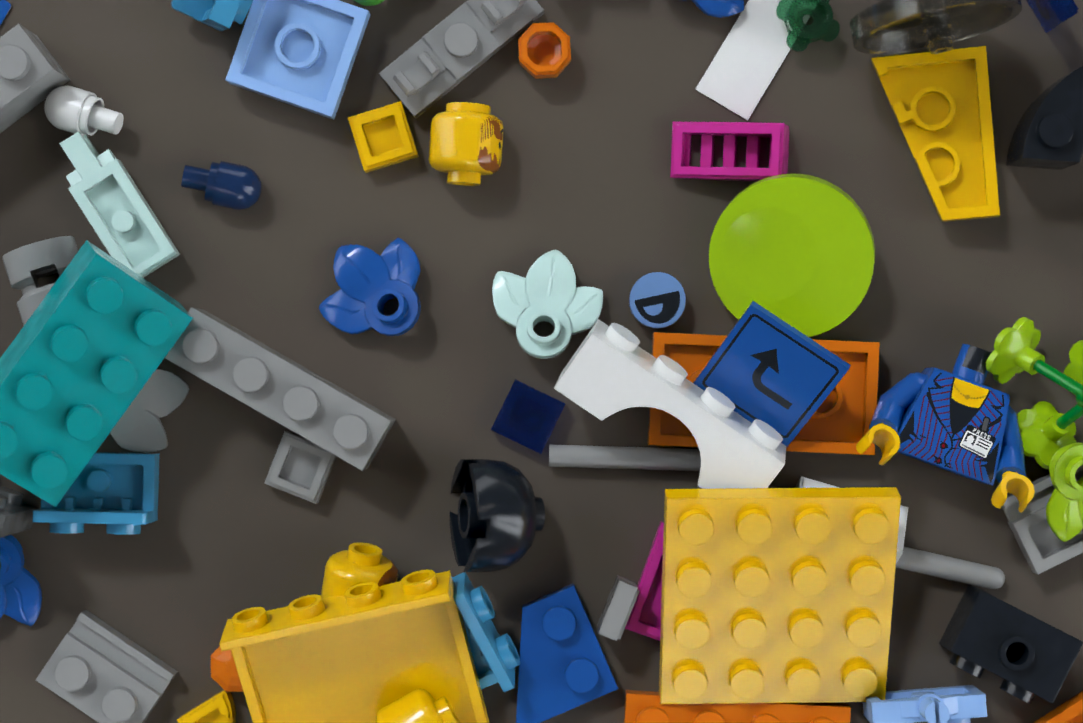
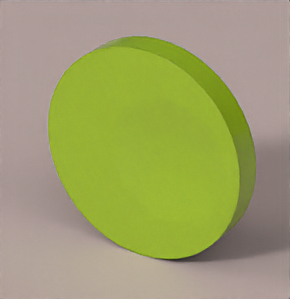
(794, 251)

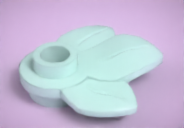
(547, 296)

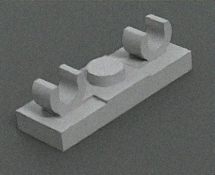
(456, 49)

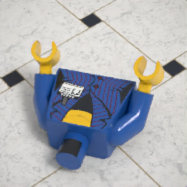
(954, 426)

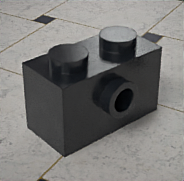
(1010, 644)

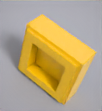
(383, 137)

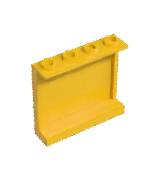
(356, 653)

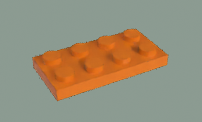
(831, 429)

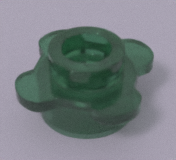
(800, 34)

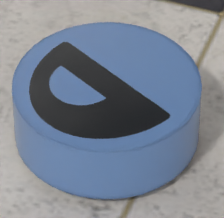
(657, 300)

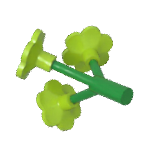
(1041, 427)

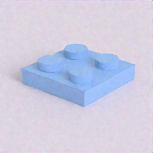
(299, 51)

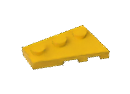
(947, 125)

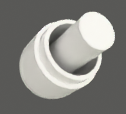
(80, 111)

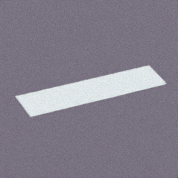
(747, 58)

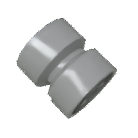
(34, 262)

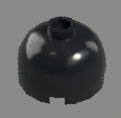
(494, 515)

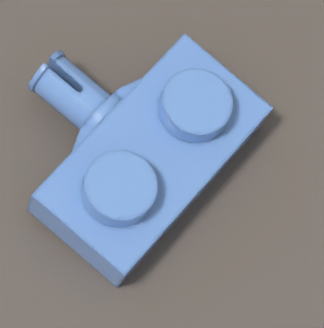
(928, 705)

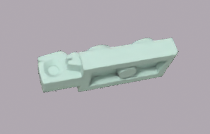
(116, 208)

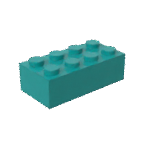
(79, 369)

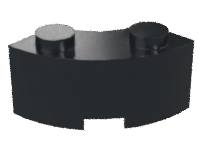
(1051, 127)

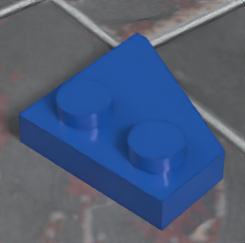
(559, 658)

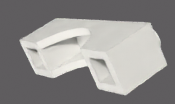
(616, 374)

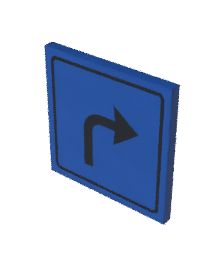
(772, 372)

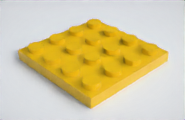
(777, 594)

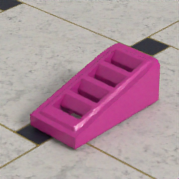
(753, 131)

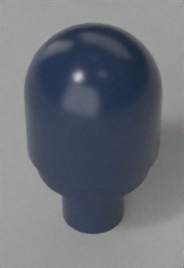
(225, 184)

